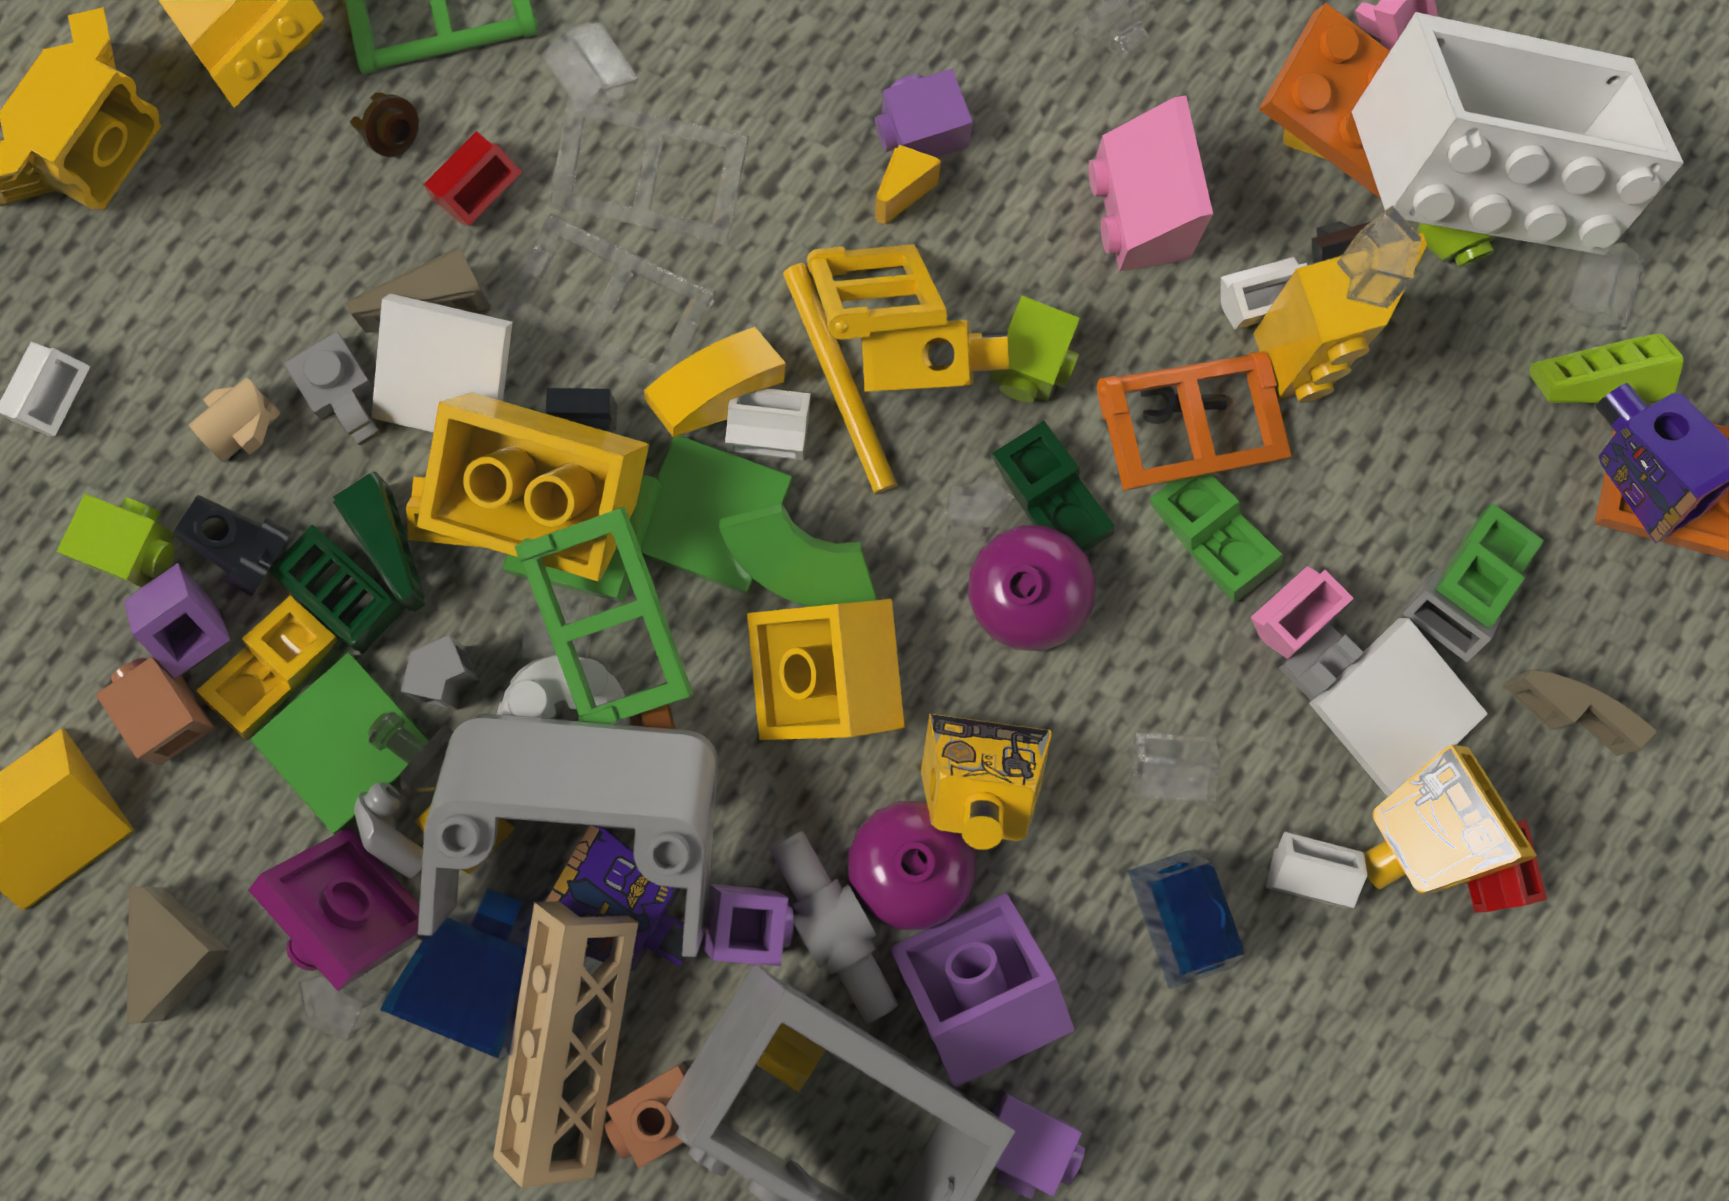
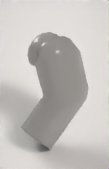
(378, 830)

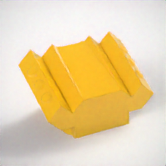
(243, 37)
(74, 121)

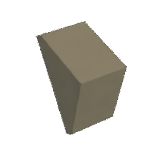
(165, 954)

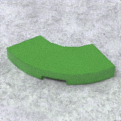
(794, 562)

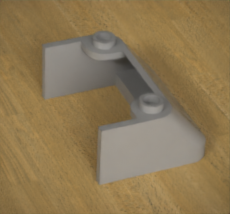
(575, 775)

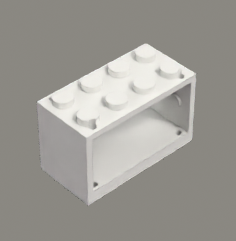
(1513, 135)

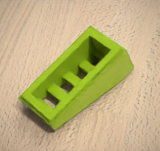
(1586, 376)

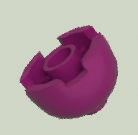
(1044, 560)
(932, 888)

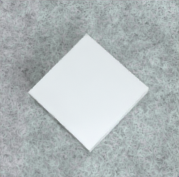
(433, 356)
(1398, 706)

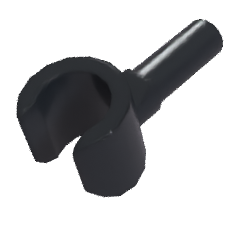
(1210, 402)

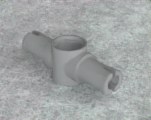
(834, 927)

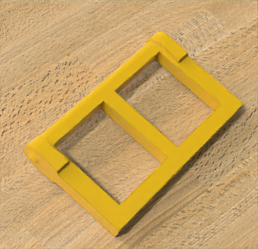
(860, 321)

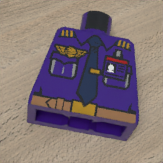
(1663, 459)
(606, 882)

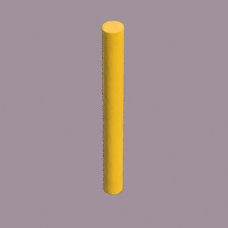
(839, 379)

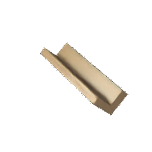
(542, 1040)

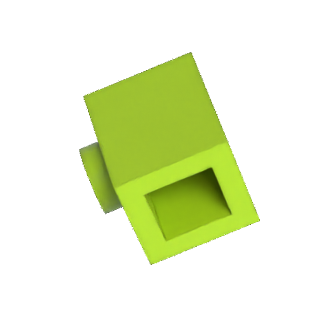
(1037, 351)
(119, 540)

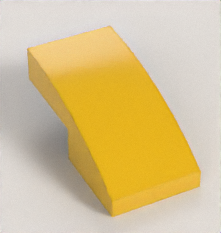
(703, 384)
(269, 668)

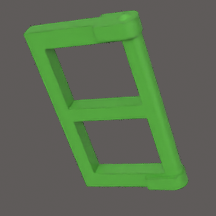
(446, 41)
(646, 605)

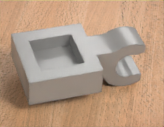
(333, 383)

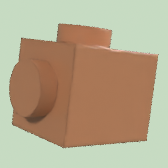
(154, 710)
(642, 1122)

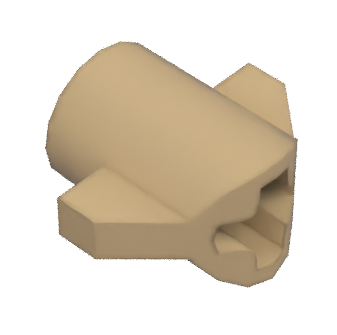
(234, 419)

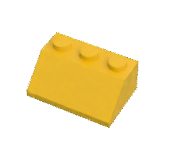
(1317, 331)
(522, 474)

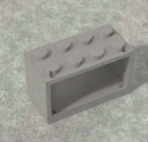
(949, 1168)

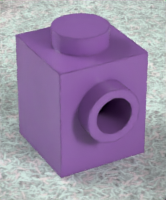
(925, 115)
(176, 620)
(747, 925)
(1040, 1150)

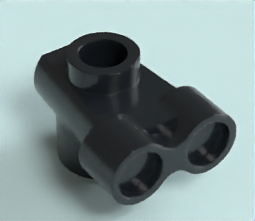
(243, 553)

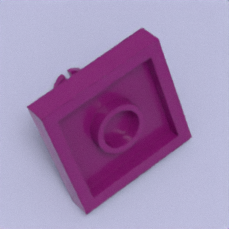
(339, 908)

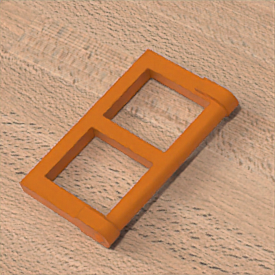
(1262, 385)

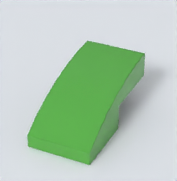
(1216, 534)
(1489, 565)

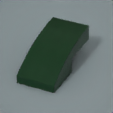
(1050, 488)

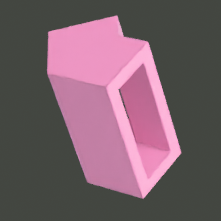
(1300, 611)

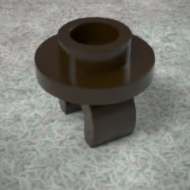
(388, 124)

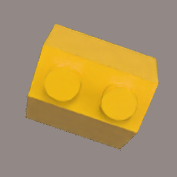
(826, 671)

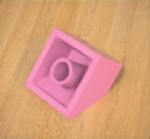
(1152, 188)

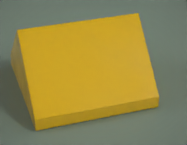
(53, 819)

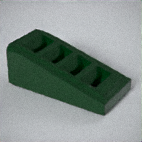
(376, 523)
(370, 622)

